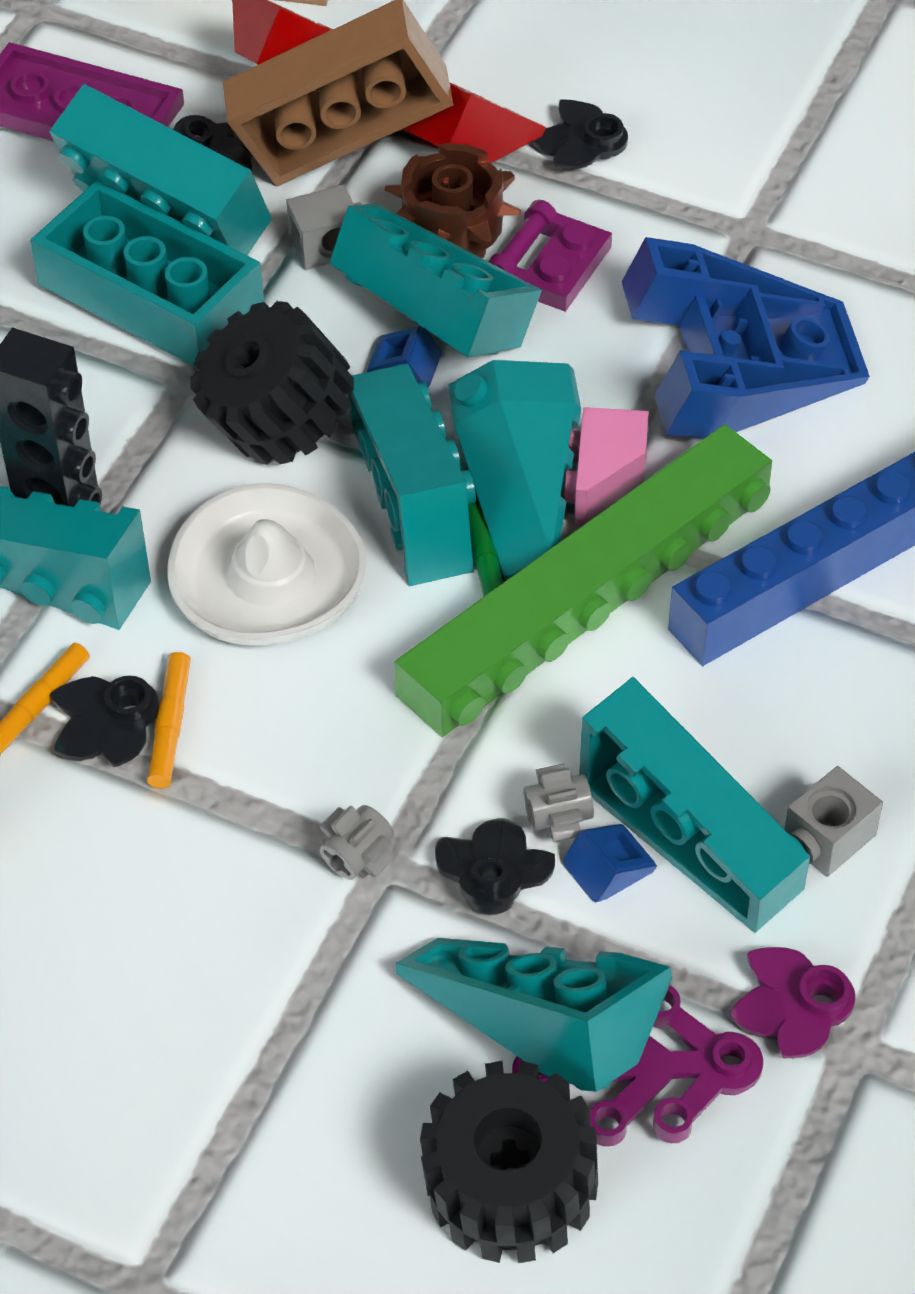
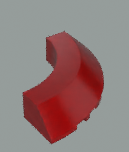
(269, 30)

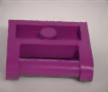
(564, 261)

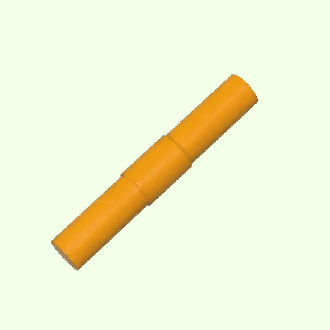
(38, 695)
(169, 720)

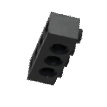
(44, 421)

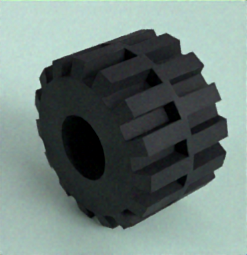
(272, 382)
(501, 1126)

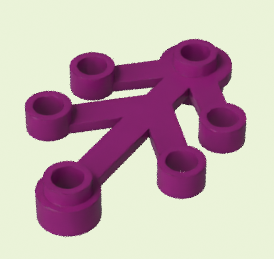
(660, 1066)

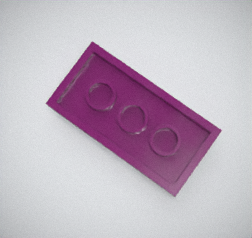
(42, 84)

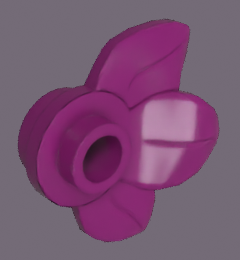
(785, 1001)

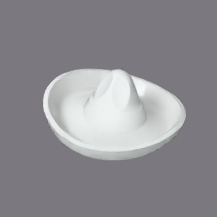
(265, 565)

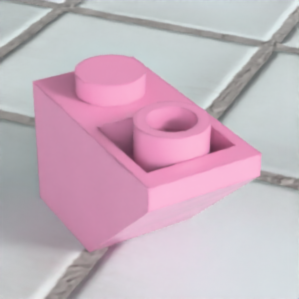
(609, 459)

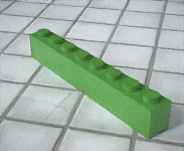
(582, 581)

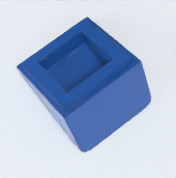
(411, 347)
(607, 861)

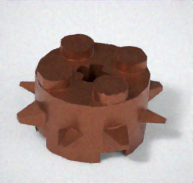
(456, 196)

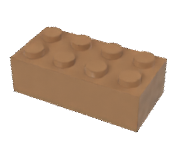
(337, 92)

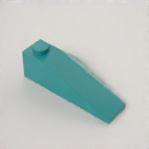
(516, 442)
(547, 1010)

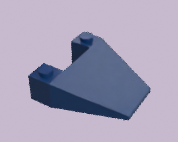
(748, 336)

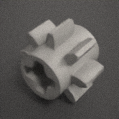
(558, 802)
(357, 842)

